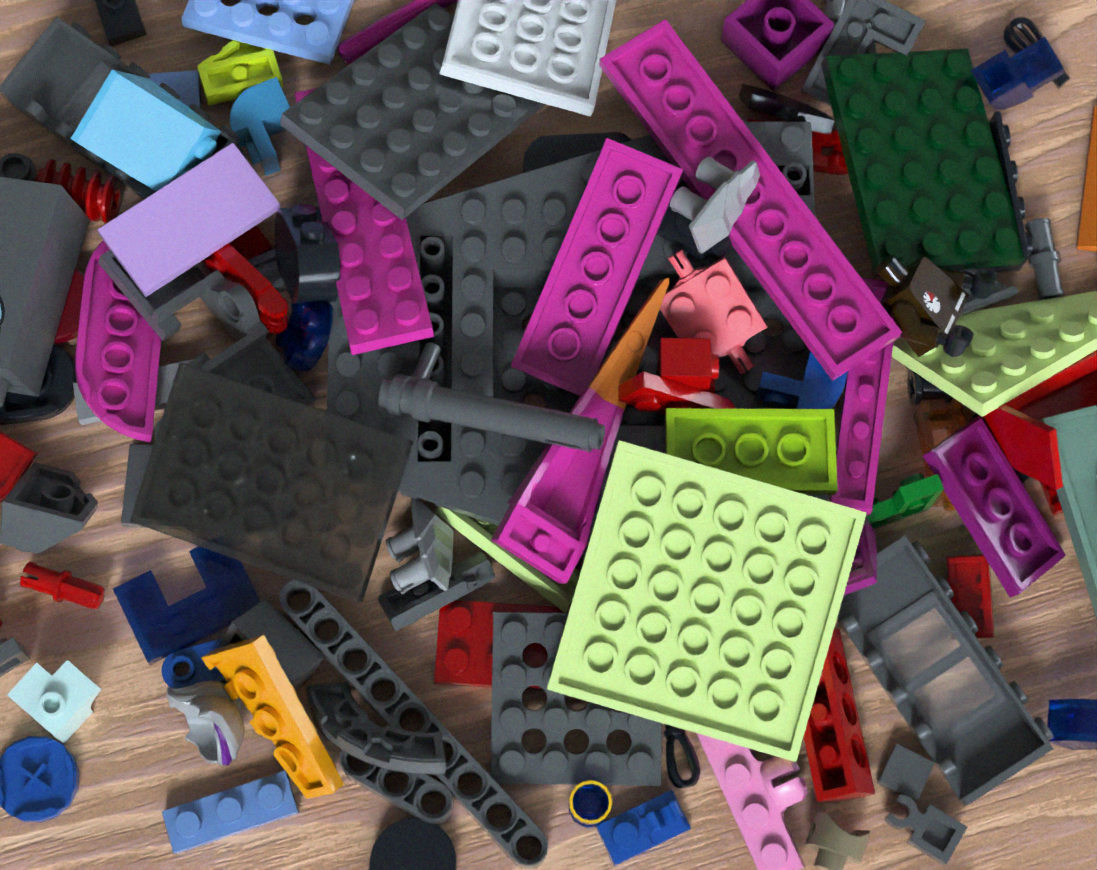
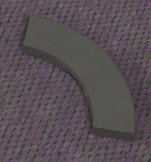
(385, 747)

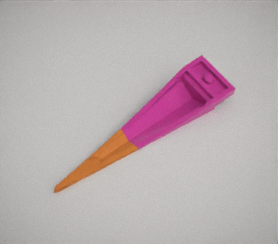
(559, 495)

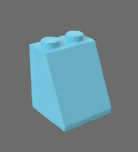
(145, 130)

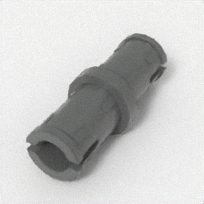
(1045, 259)

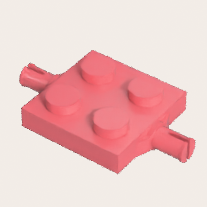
(713, 306)

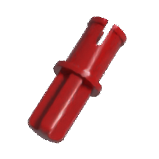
(63, 586)

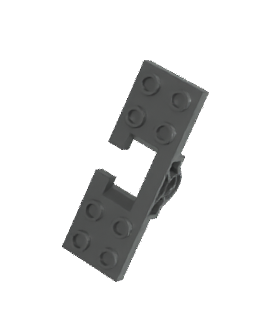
(249, 359)

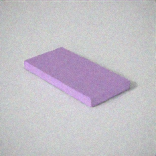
(189, 219)

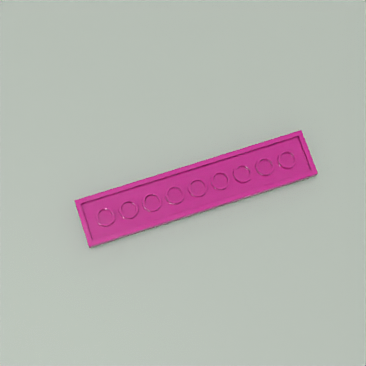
(776, 230)

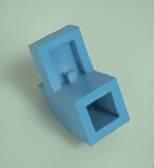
(256, 117)

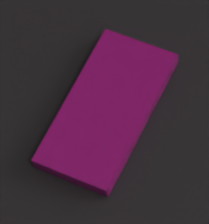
(994, 506)

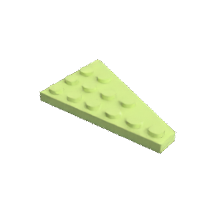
(1009, 350)

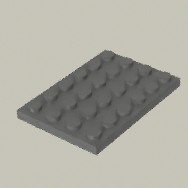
(400, 122)

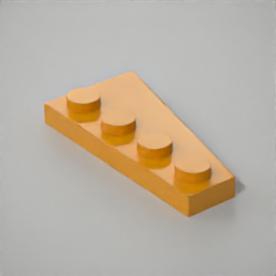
(277, 713)

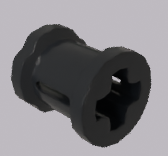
(921, 389)

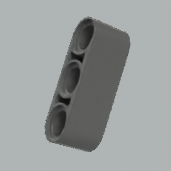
(408, 800)

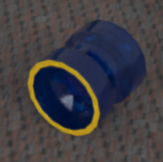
(594, 799)

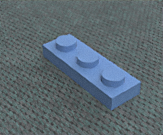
(230, 812)

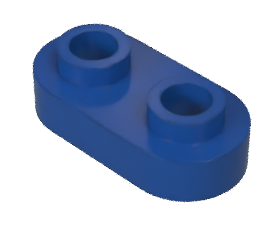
(198, 669)

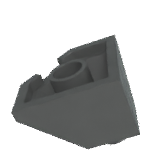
(44, 509)

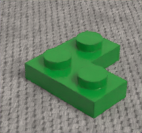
(912, 498)

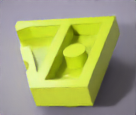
(236, 70)

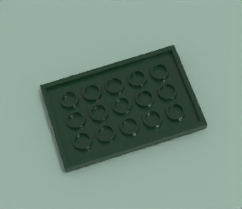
(922, 159)

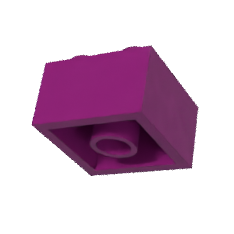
(776, 37)

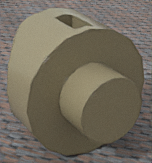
(835, 844)

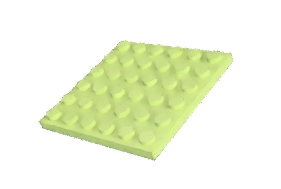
(706, 601)

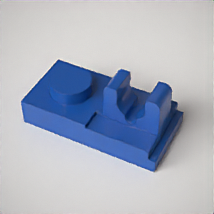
(643, 827)

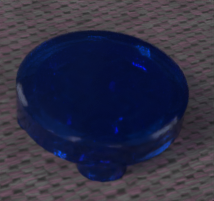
(306, 334)

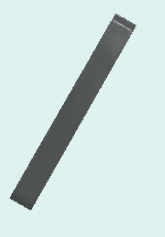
(406, 702)

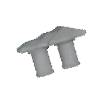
(715, 218)
(435, 543)

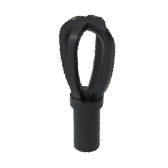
(1009, 30)
(671, 734)

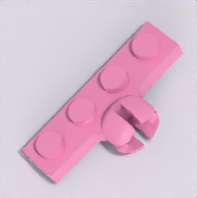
(758, 800)

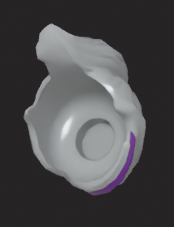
(212, 719)

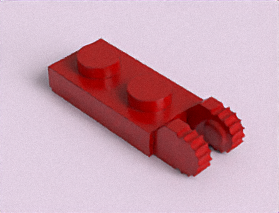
(268, 300)

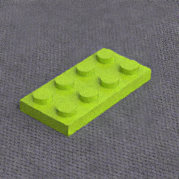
(767, 445)

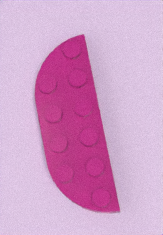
(116, 355)

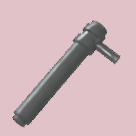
(429, 401)

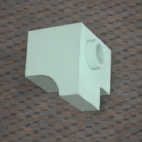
(56, 701)

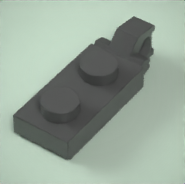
(428, 597)

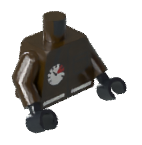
(929, 302)

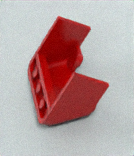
(1031, 443)

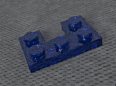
(168, 628)

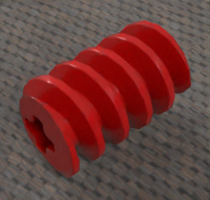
(95, 199)

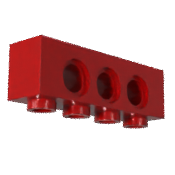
(835, 734)

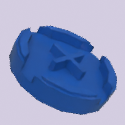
(37, 779)

